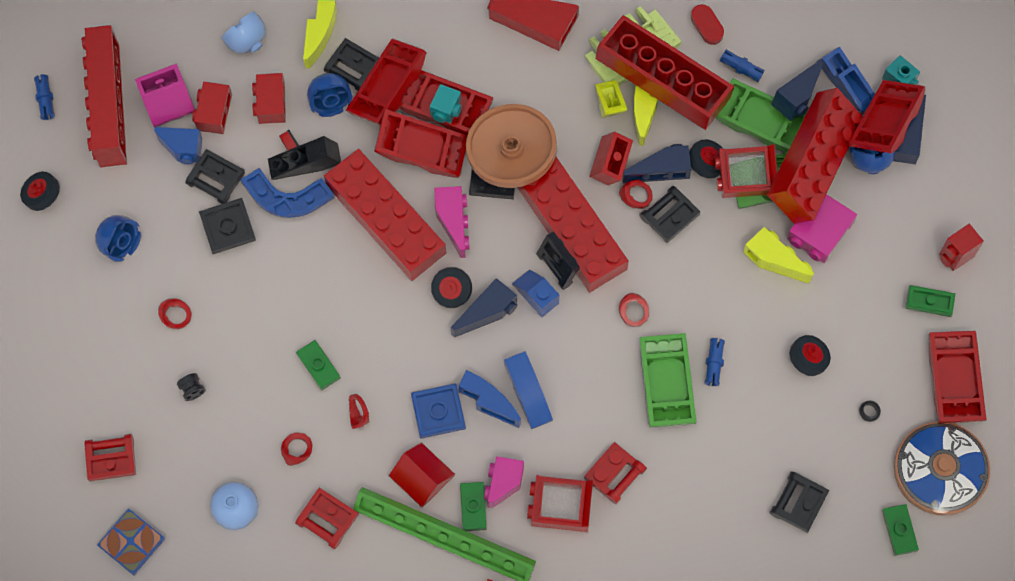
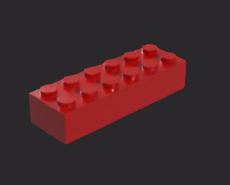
(664, 72)
(104, 96)
(815, 156)
(385, 214)
(568, 214)

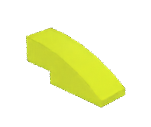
(319, 31)
(643, 113)

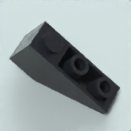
(305, 159)

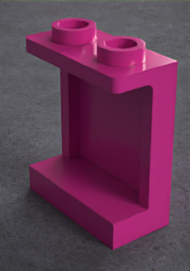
(823, 233)

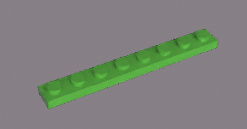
(444, 535)

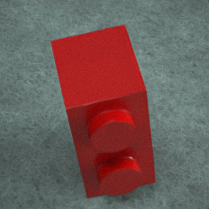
(269, 98)
(212, 107)
(611, 158)
(960, 247)

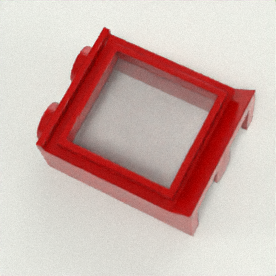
(746, 171)
(560, 503)

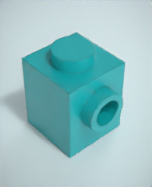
(901, 71)
(445, 104)

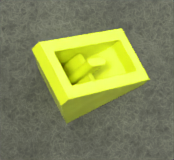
(610, 99)

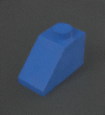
(181, 143)
(537, 292)

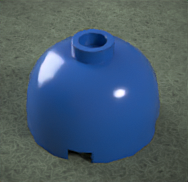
(328, 94)
(870, 160)
(117, 237)

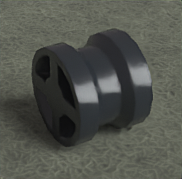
(191, 387)

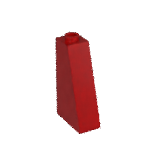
(539, 19)

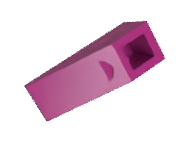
(449, 212)

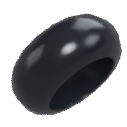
(868, 418)

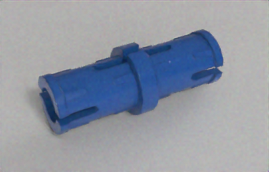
(742, 65)
(44, 97)
(714, 361)

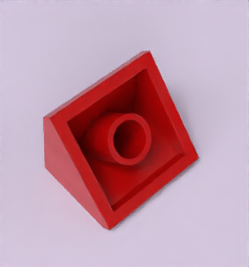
(421, 474)

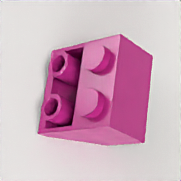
(165, 95)

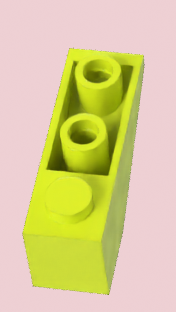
(774, 256)

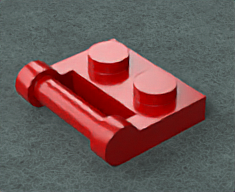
(111, 464)
(609, 467)
(331, 511)

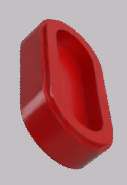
(707, 24)

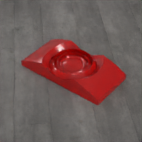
(387, 81)
(420, 94)
(888, 117)
(421, 144)
(956, 377)

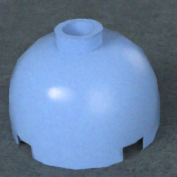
(245, 35)
(234, 505)

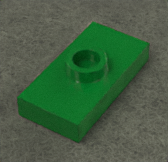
(930, 301)
(318, 365)
(473, 506)
(900, 530)

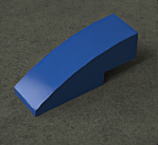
(847, 79)
(528, 390)
(488, 399)

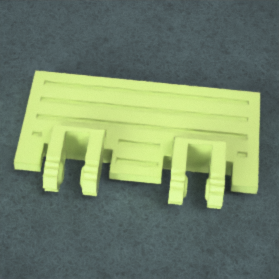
(652, 22)

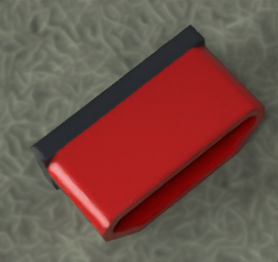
(288, 140)

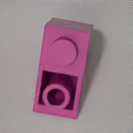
(505, 481)

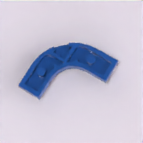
(286, 204)

